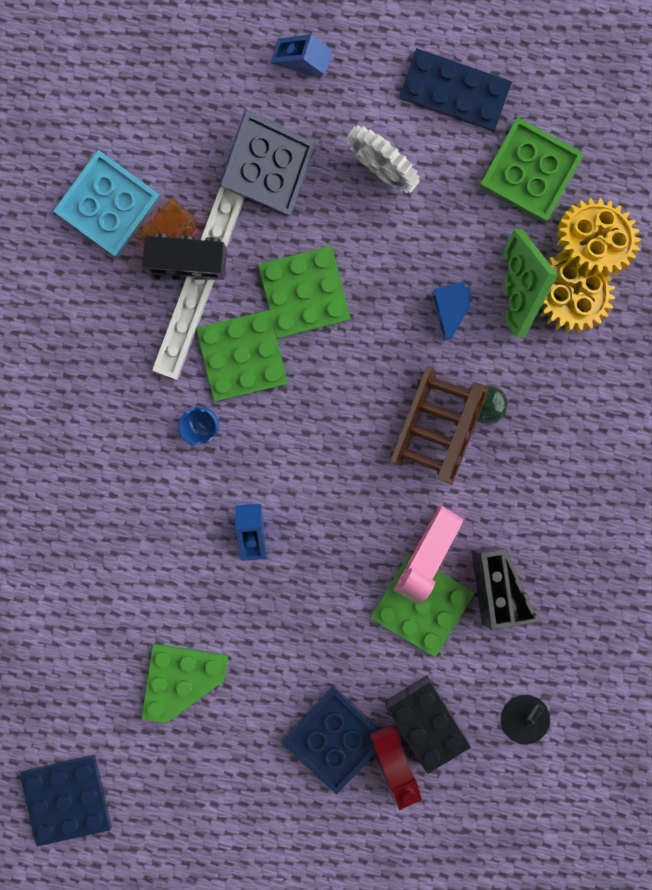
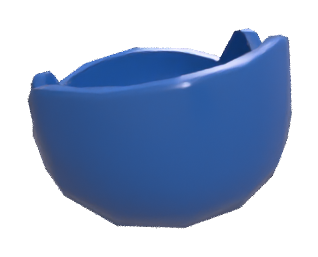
(189, 423)

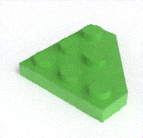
(527, 282)
(180, 679)

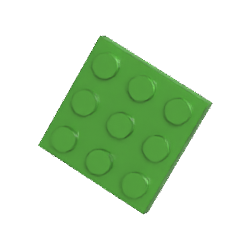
(531, 170)
(304, 292)
(242, 355)
(428, 622)

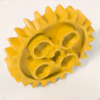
(608, 256)
(574, 293)

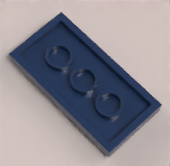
(455, 90)

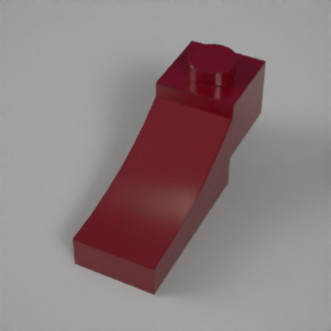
(395, 767)

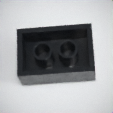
(427, 724)

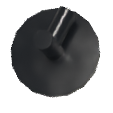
(525, 719)

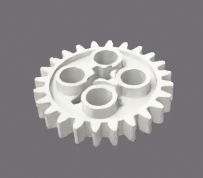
(382, 159)

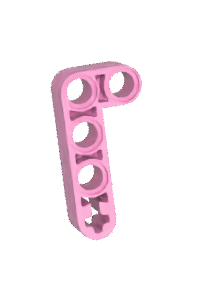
(417, 576)

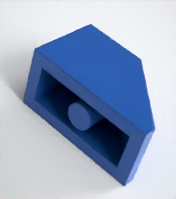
(302, 54)
(451, 306)
(250, 532)

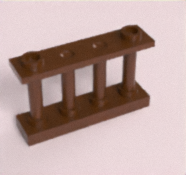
(456, 444)

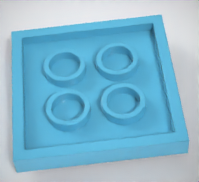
(107, 203)

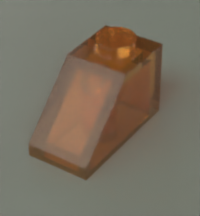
(170, 220)

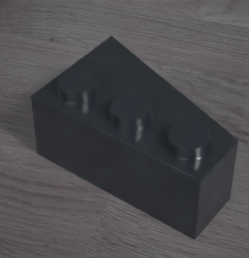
(184, 257)
(499, 591)

